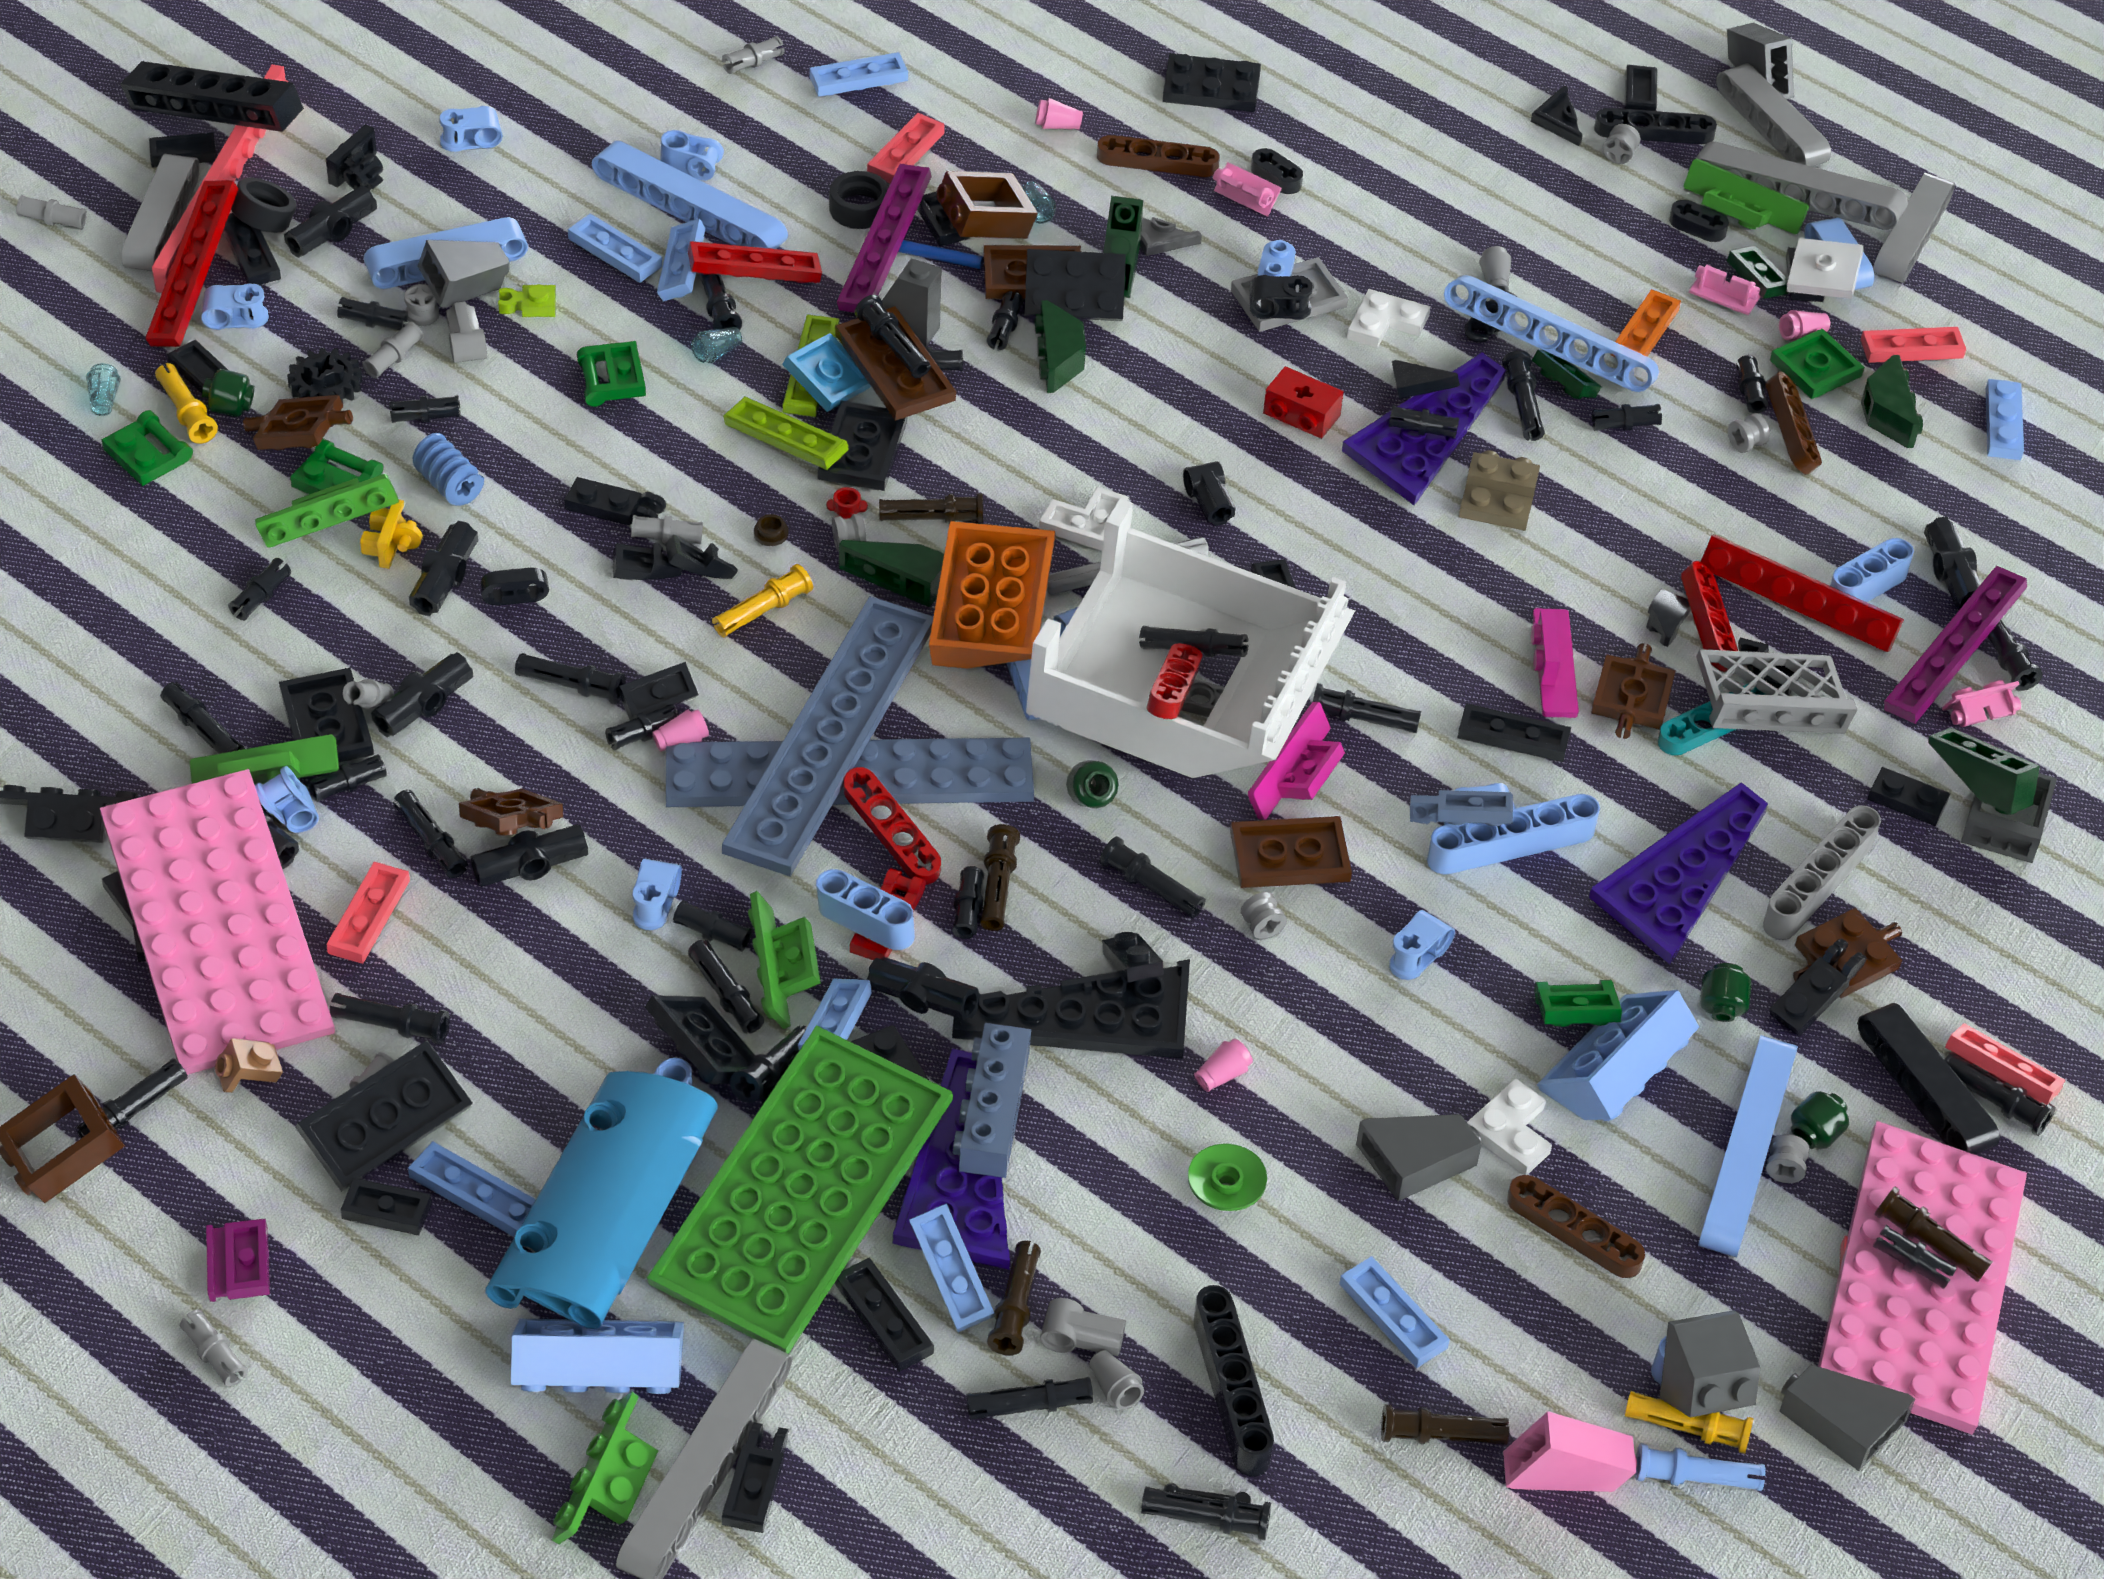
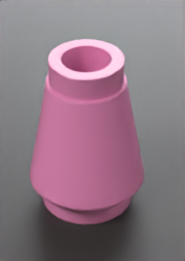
(1057, 115)
(1801, 323)
(682, 729)
(1225, 1064)

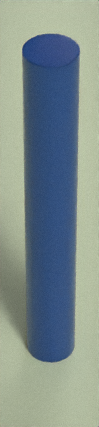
(941, 254)

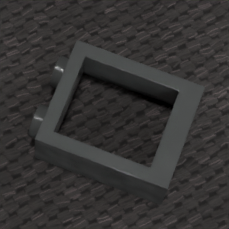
(2006, 835)

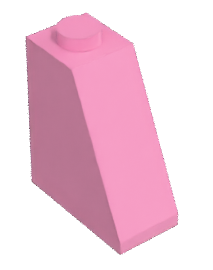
(1569, 1457)

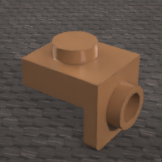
(247, 1061)

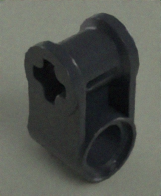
(1278, 297)

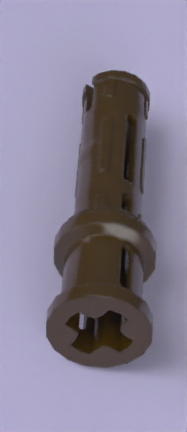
(950, 509)
(999, 850)
(1917, 1223)
(1012, 1311)
(1424, 1425)

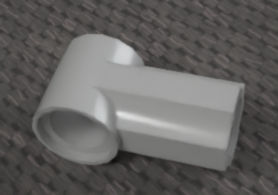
(465, 337)
(1072, 1327)

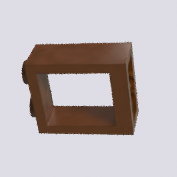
(1010, 218)
(72, 1162)

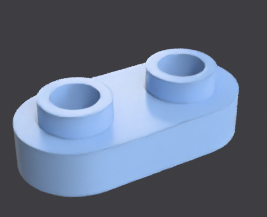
(1277, 259)

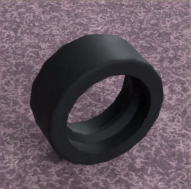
(853, 184)
(263, 205)

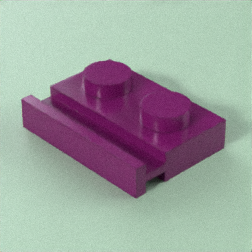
(238, 1260)

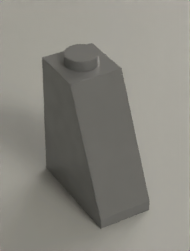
(1766, 51)
(462, 269)
(918, 298)
(1418, 1150)
(1845, 1412)

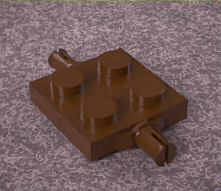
(297, 422)
(1633, 691)
(510, 810)
(1861, 938)

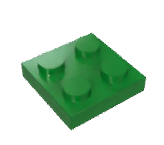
(1817, 363)

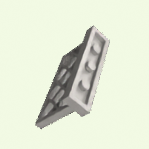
(1775, 709)

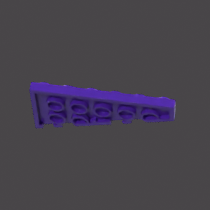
(1411, 460)
(1674, 879)
(936, 1181)

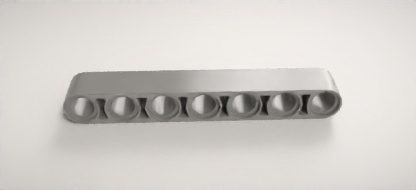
(1820, 189)
(704, 1462)

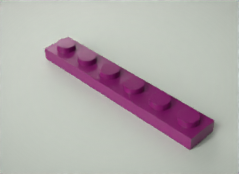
(885, 235)
(1955, 644)

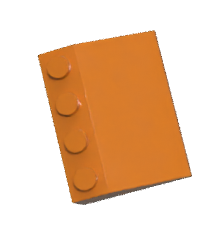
(990, 594)

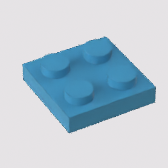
(826, 372)

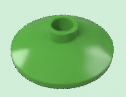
(1227, 1165)

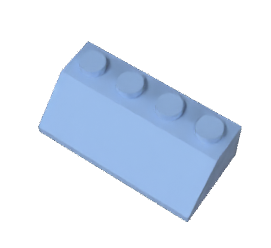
(1621, 1056)
(609, 1357)

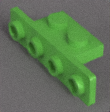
(1744, 199)
(326, 509)
(302, 756)
(784, 956)
(612, 1474)

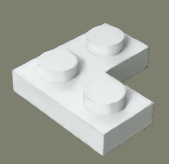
(1386, 311)
(1080, 524)
(1505, 1130)

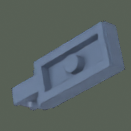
(1463, 807)

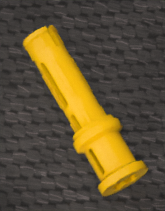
(189, 411)
(775, 594)
(1710, 1427)

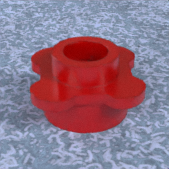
(847, 502)

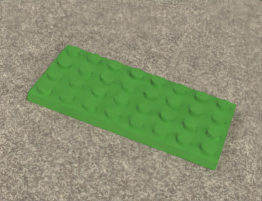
(800, 1189)

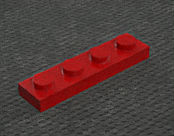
(754, 262)

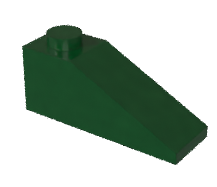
(898, 567)
(1988, 771)

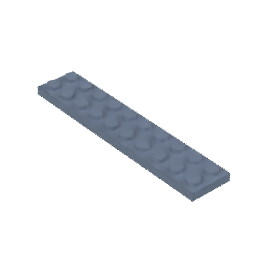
(828, 737)
(908, 768)

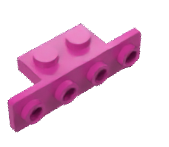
(1554, 662)
(1300, 766)

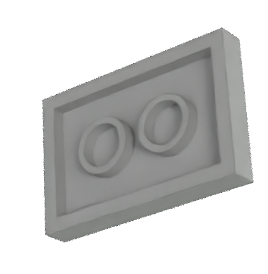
(1325, 296)

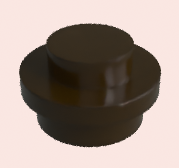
(770, 530)

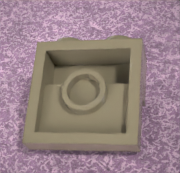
(1499, 490)

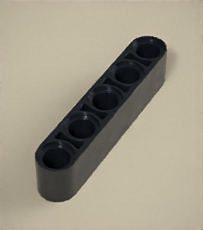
(1928, 1079)
(1233, 1396)

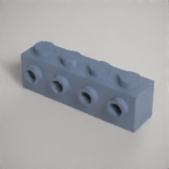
(994, 1100)

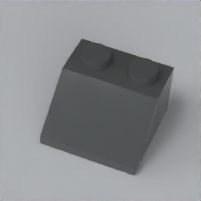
(1709, 1365)

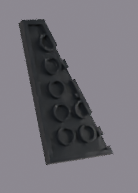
(1094, 1013)

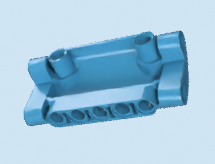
(604, 1197)

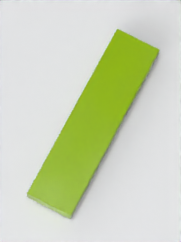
(797, 398)
(786, 433)

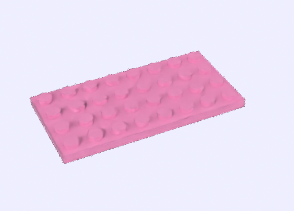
(216, 919)
(1896, 1322)

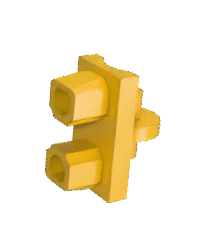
(394, 534)

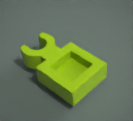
(532, 300)

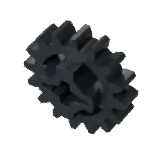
(325, 375)

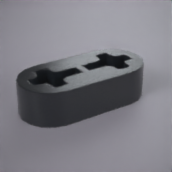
(1277, 170)
(1698, 220)
(514, 586)

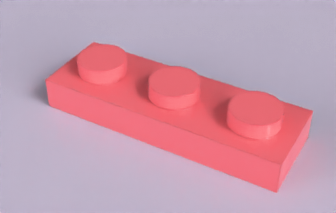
(906, 146)
(1913, 344)
(368, 912)
(2005, 1063)

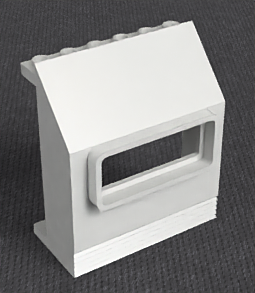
(1101, 678)

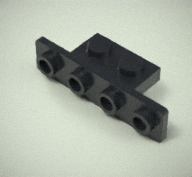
(61, 815)

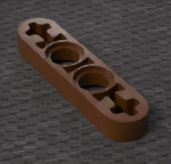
(1113, 149)
(1793, 423)
(1571, 1230)

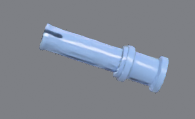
(1678, 1467)

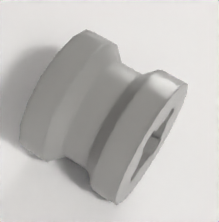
(1621, 143)
(421, 305)
(1748, 433)
(848, 529)
(1263, 915)
(1787, 1158)

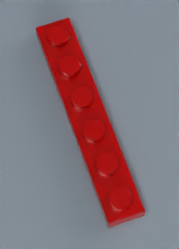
(191, 263)
(1802, 593)

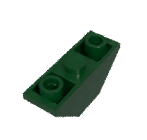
(1124, 234)
(1060, 345)
(1891, 404)

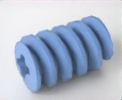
(447, 470)

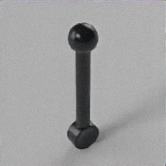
(1241, 1496)

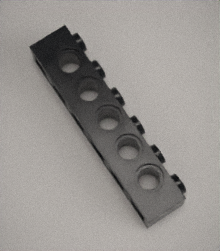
(212, 96)

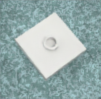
(1825, 268)

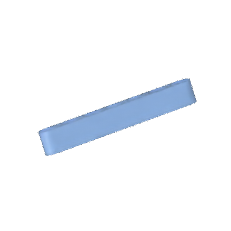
(687, 197)
(1535, 334)
(1748, 1146)

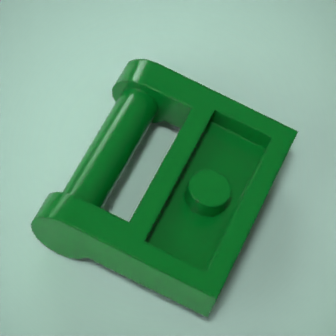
(622, 369)
(139, 456)
(318, 475)
(1578, 1003)

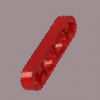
(1708, 610)
(1174, 681)
(894, 824)

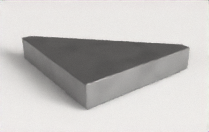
(1163, 236)

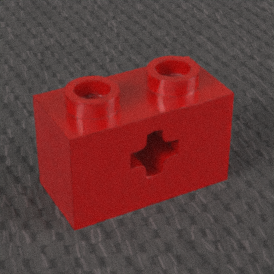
(1303, 402)

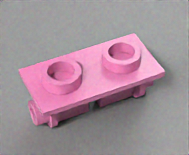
(1246, 188)
(1737, 294)
(1970, 705)

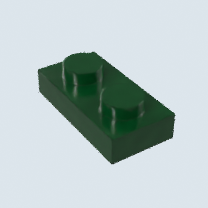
(1756, 267)
(1576, 382)

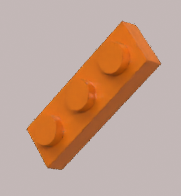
(1649, 322)

